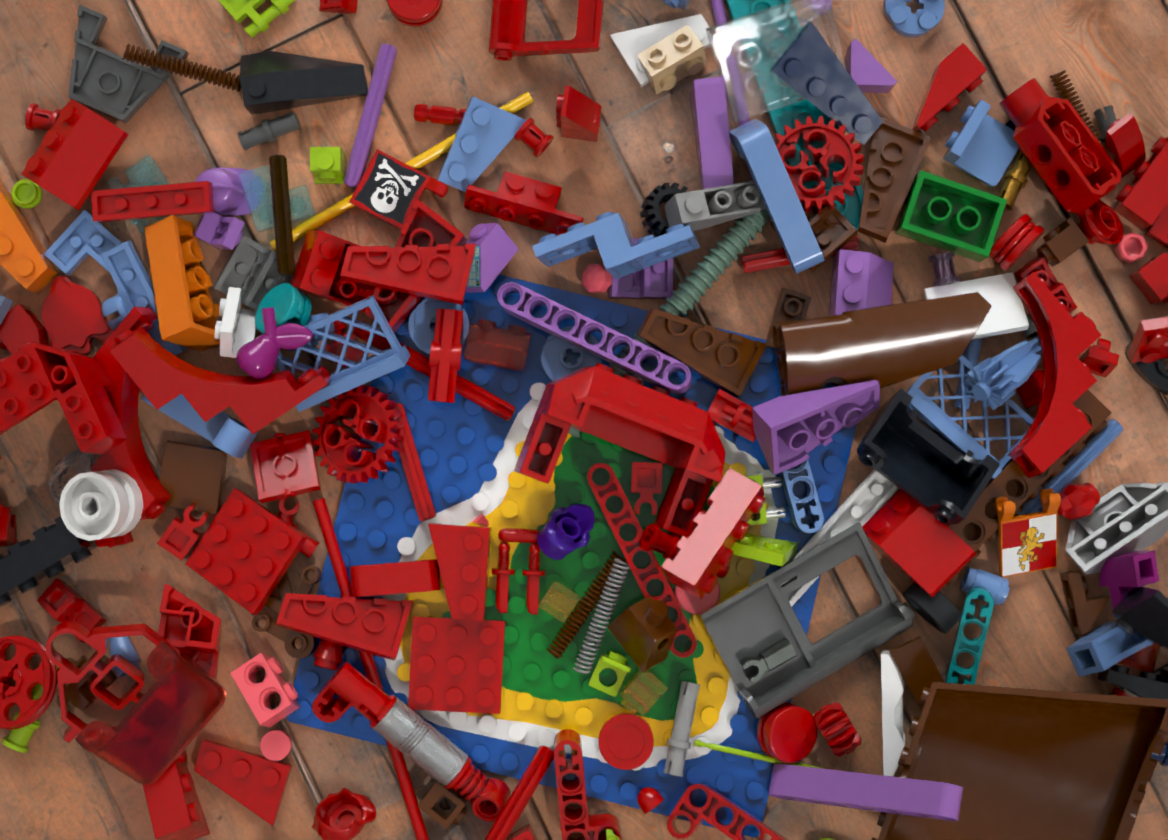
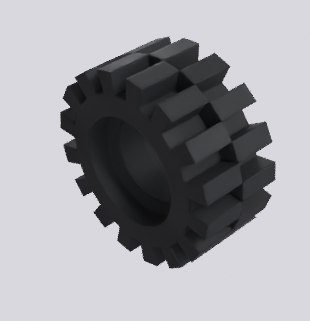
(652, 204)

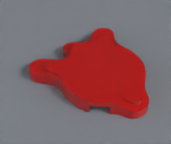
(73, 316)

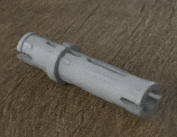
(681, 729)

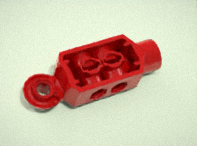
(1066, 158)

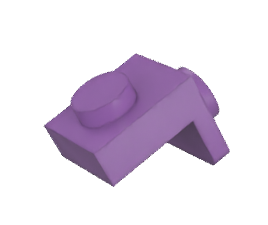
(219, 231)

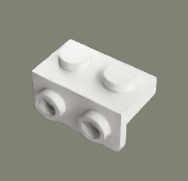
(236, 325)

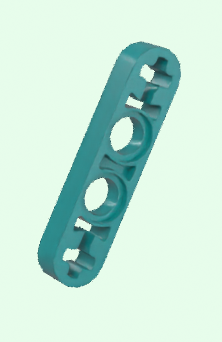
(964, 644)

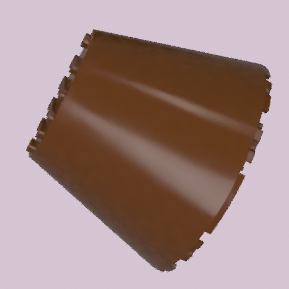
(1031, 762)

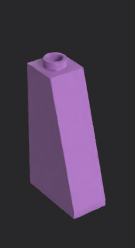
(711, 132)

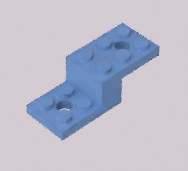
(615, 245)

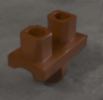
(78, 693)

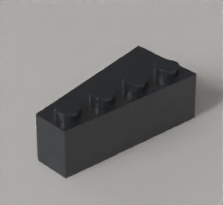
(43, 556)

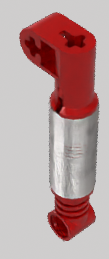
(412, 737)

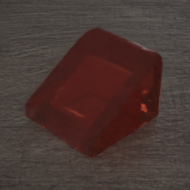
(1143, 659)

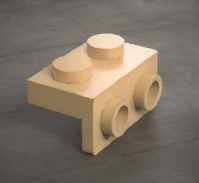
(673, 59)

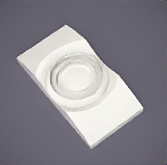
(892, 713)

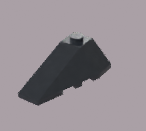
(289, 81)
(1144, 614)

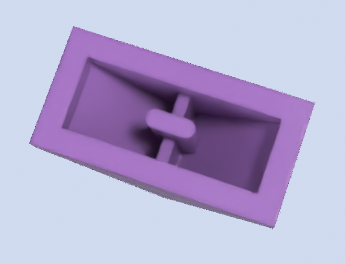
(867, 71)

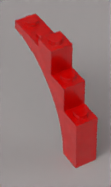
(1065, 378)

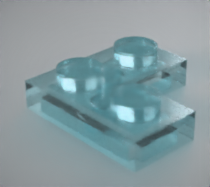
(259, 197)

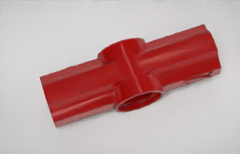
(445, 355)

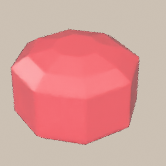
(1131, 247)
(596, 278)

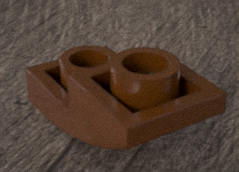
(789, 307)

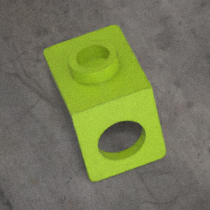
(618, 664)

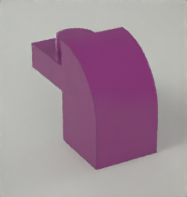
(1128, 571)

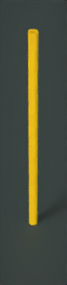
(416, 163)

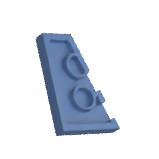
(477, 142)

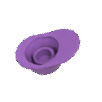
(227, 190)

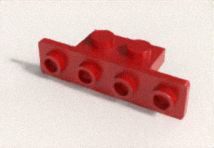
(522, 202)

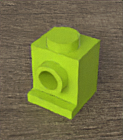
(327, 165)

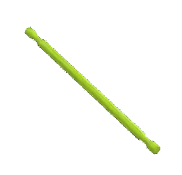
(747, 754)

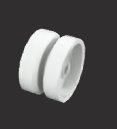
(101, 504)

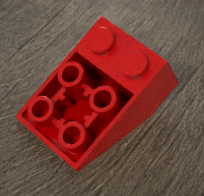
(320, 270)

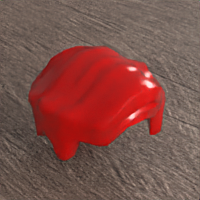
(343, 815)

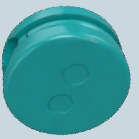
(288, 304)

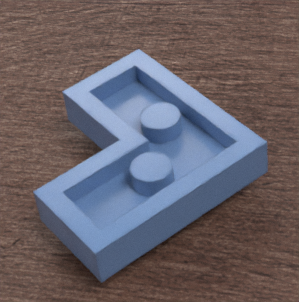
(79, 241)

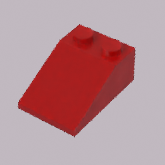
(917, 543)

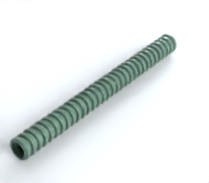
(704, 275)

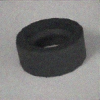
(935, 610)

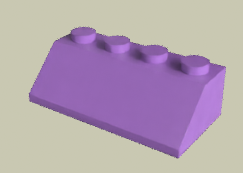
(859, 281)

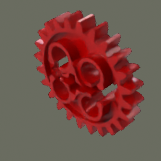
(837, 149)
(342, 457)

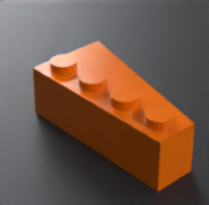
(20, 249)
(181, 284)

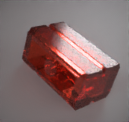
(497, 346)

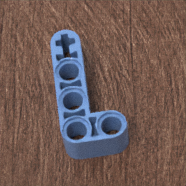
(222, 429)
(803, 474)

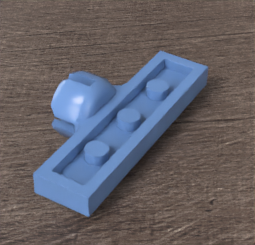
(133, 290)

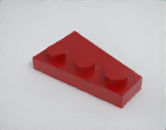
(245, 777)

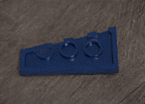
(823, 80)

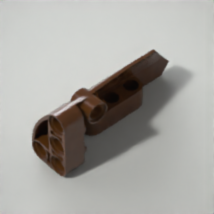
(876, 342)

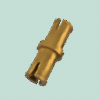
(1015, 180)

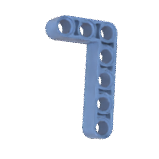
(756, 147)

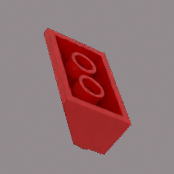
(74, 154)

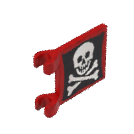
(391, 189)

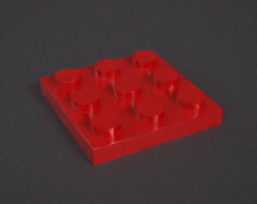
(246, 551)
(456, 665)

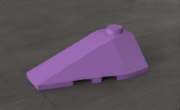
(801, 421)

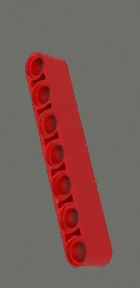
(629, 548)

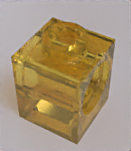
(559, 601)
(642, 692)

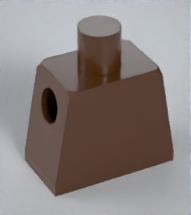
(645, 632)

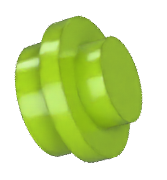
(26, 194)

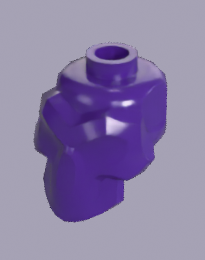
(566, 531)

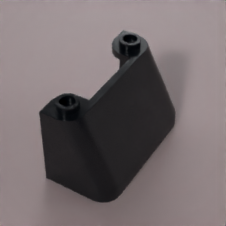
(924, 462)

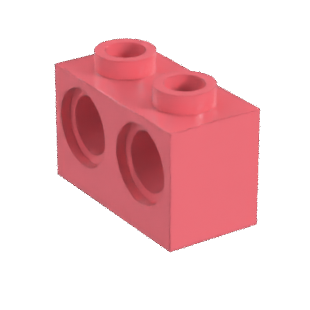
(260, 694)

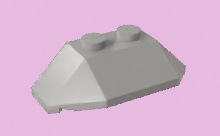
(1121, 523)

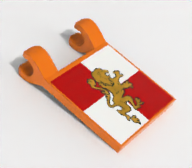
(1030, 539)

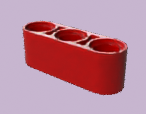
(395, 578)

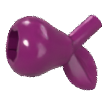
(260, 354)

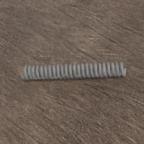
(580, 665)

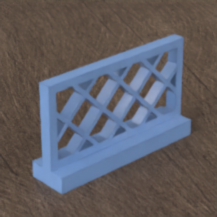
(356, 372)
(947, 427)

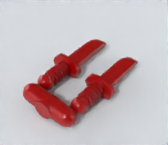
(502, 572)

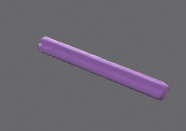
(370, 115)

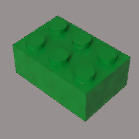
(951, 216)

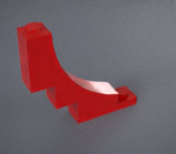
(254, 400)
(130, 454)

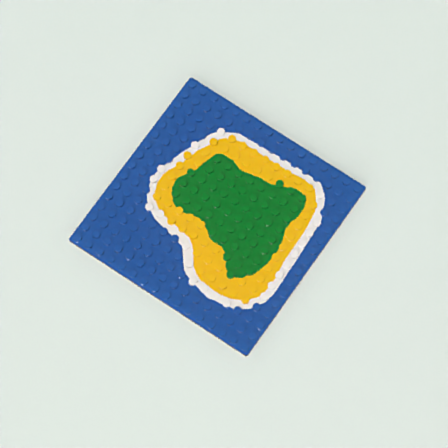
(470, 472)

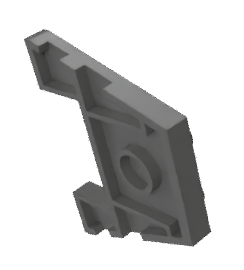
(104, 79)

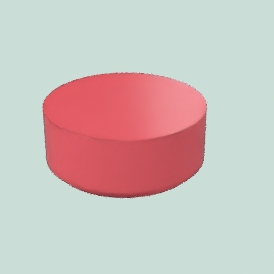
(276, 744)

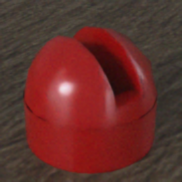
(648, 799)

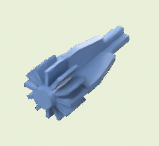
(998, 377)

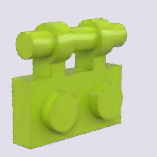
(246, 8)

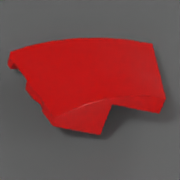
(190, 628)

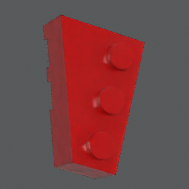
(464, 567)
(175, 804)

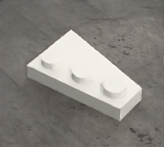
(635, 41)

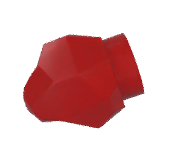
(1078, 500)

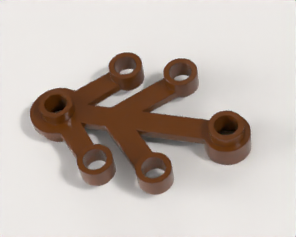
(284, 634)

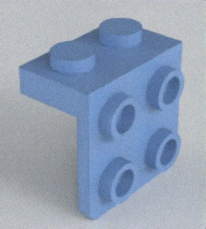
(981, 145)

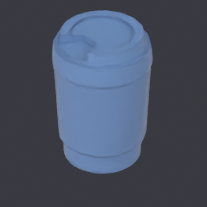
(993, 583)

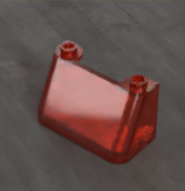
(161, 721)

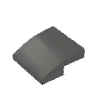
(252, 270)

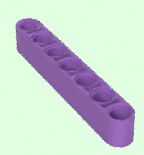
(583, 327)
(867, 791)

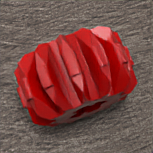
(837, 729)

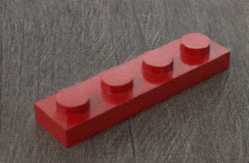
(152, 201)

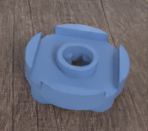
(917, 23)
(425, 315)
(555, 351)

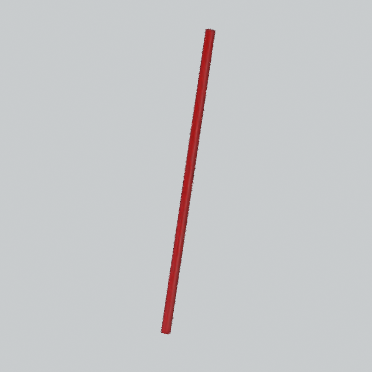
(370, 669)

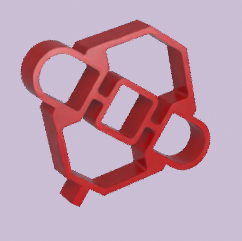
(69, 673)

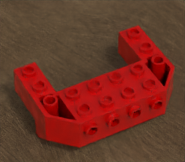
(49, 373)
(634, 419)

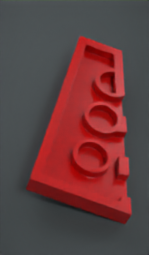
(415, 270)
(360, 624)

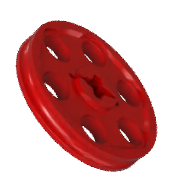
(26, 678)

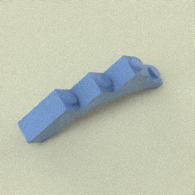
(1104, 648)

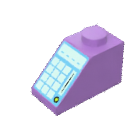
(492, 254)

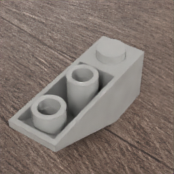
(714, 205)

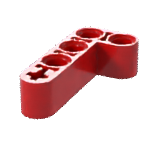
(575, 791)
(709, 813)

